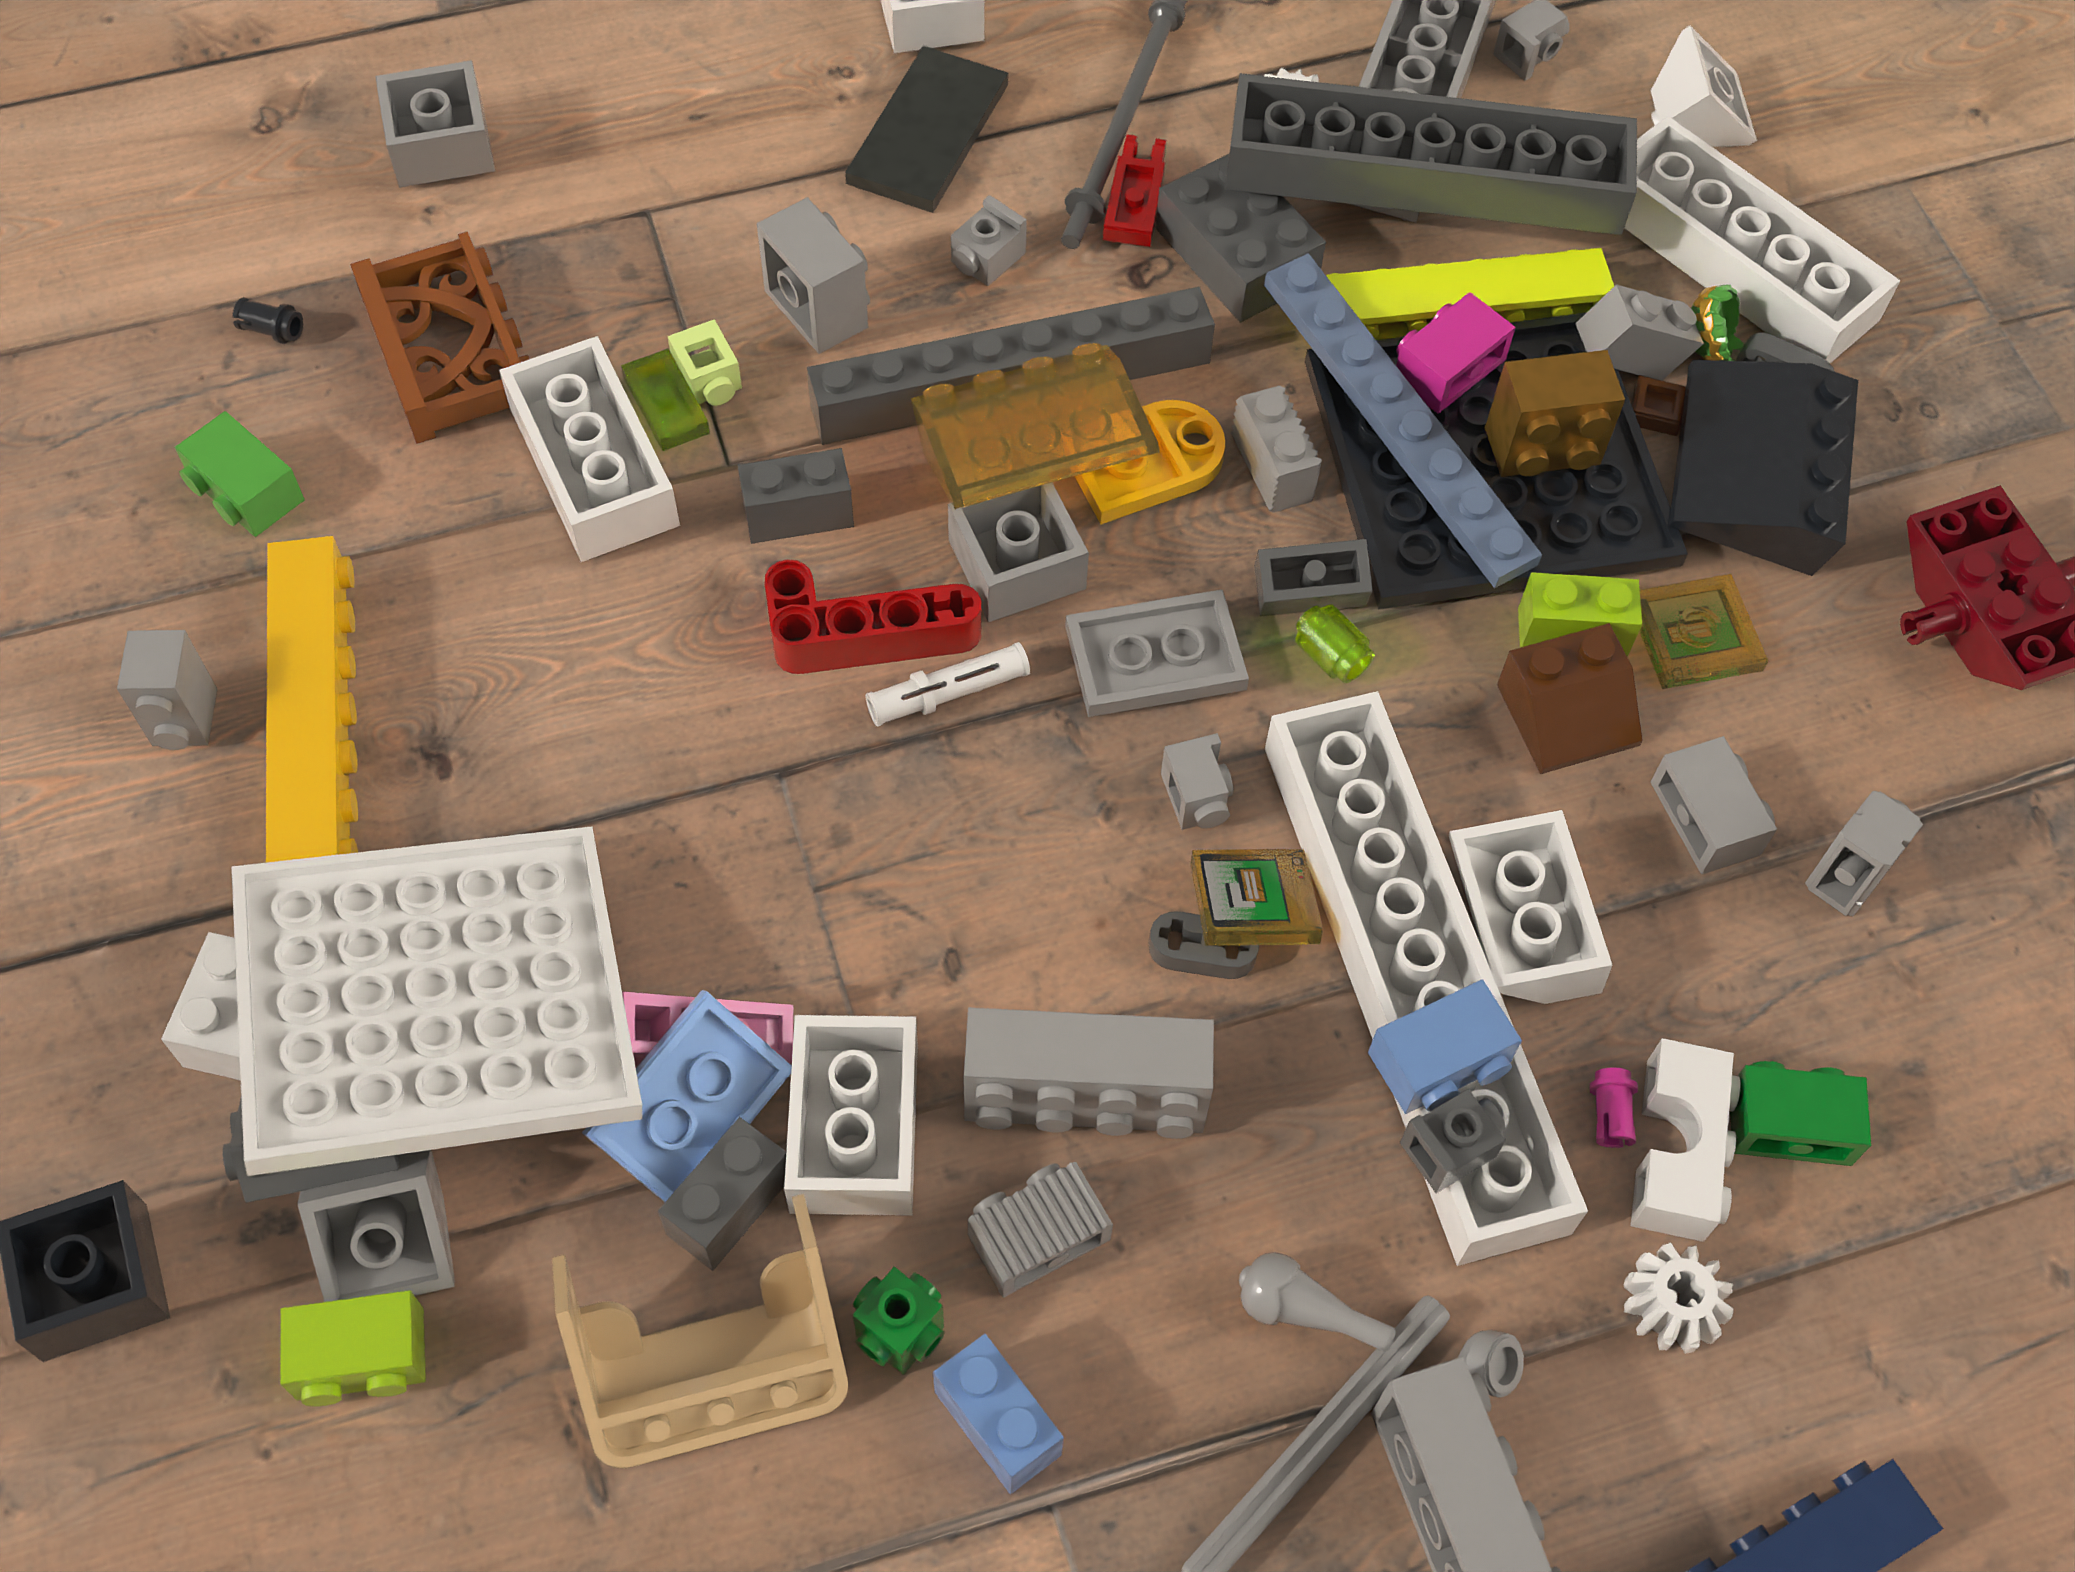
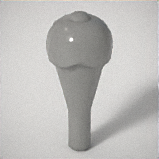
(1281, 1292)

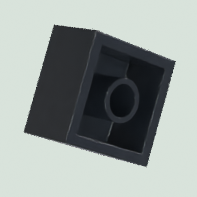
(81, 1271)

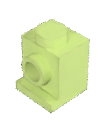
(710, 373)

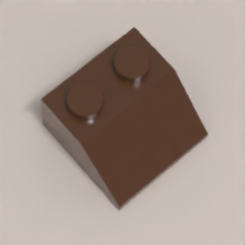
(1572, 698)

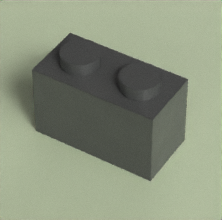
(796, 495)
(1312, 575)
(725, 1193)

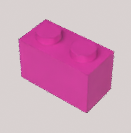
(1454, 351)

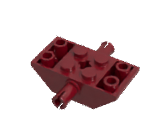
(1992, 591)

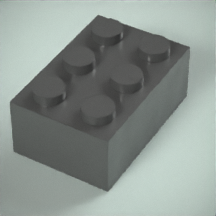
(1233, 236)

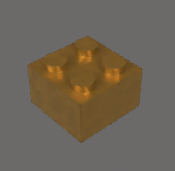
(1554, 413)

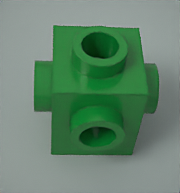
(903, 1339)

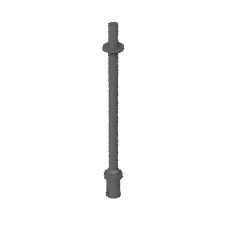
(1085, 203)

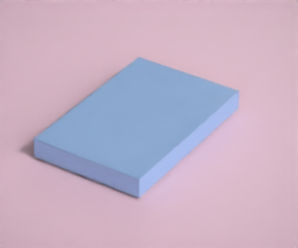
(691, 1093)

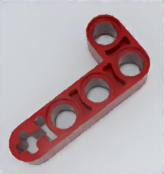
(941, 617)

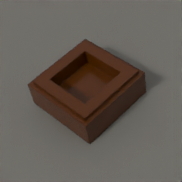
(1658, 405)

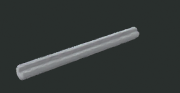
(1318, 1441)

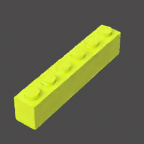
(1515, 287)

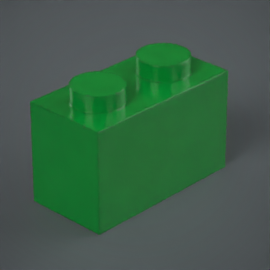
(1801, 1114)

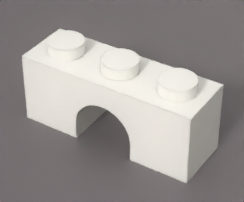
(1695, 1093)

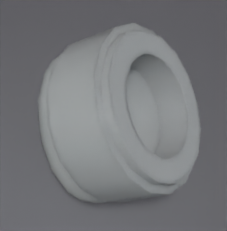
(1496, 1359)

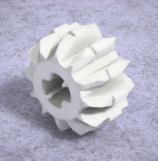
(1698, 1291)

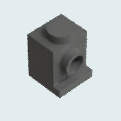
(1442, 1153)

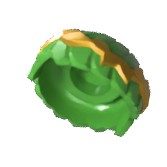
(1717, 321)

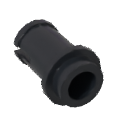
(279, 322)

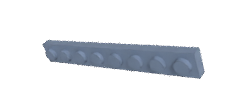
(1403, 421)

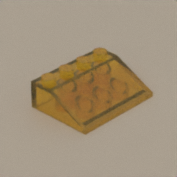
(1032, 425)

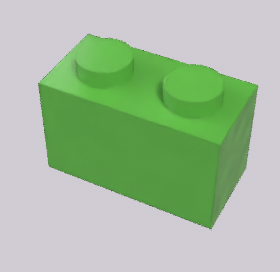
(239, 474)

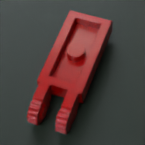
(1135, 194)

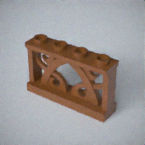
(389, 296)

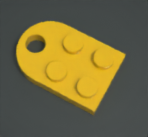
(1163, 475)

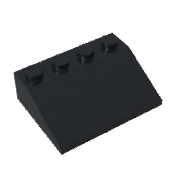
(1766, 459)

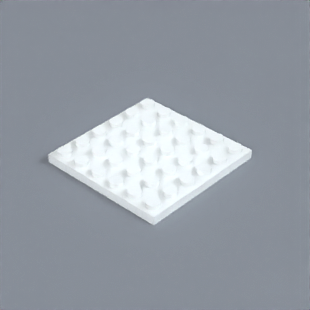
(427, 999)

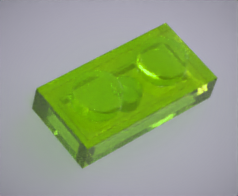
(665, 399)

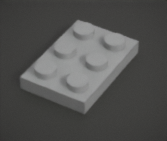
(1156, 653)

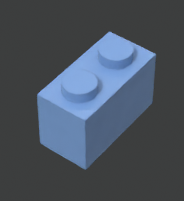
(1445, 1048)
(998, 1413)

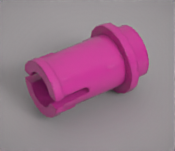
(1614, 1107)

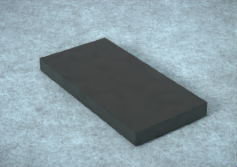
(927, 129)

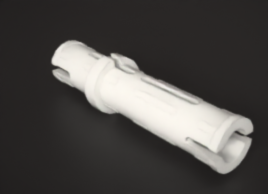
(888, 702)

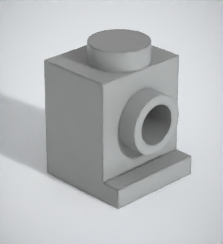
(1531, 37)
(989, 241)
(1197, 782)

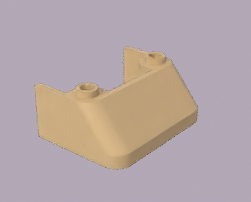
(710, 1376)

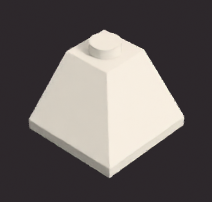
(1702, 94)

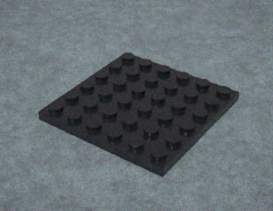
(1581, 521)

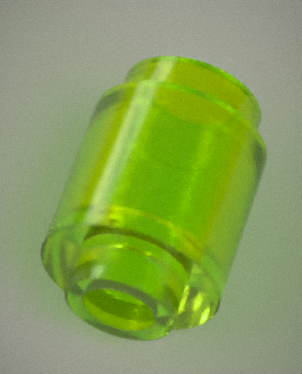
(1334, 643)

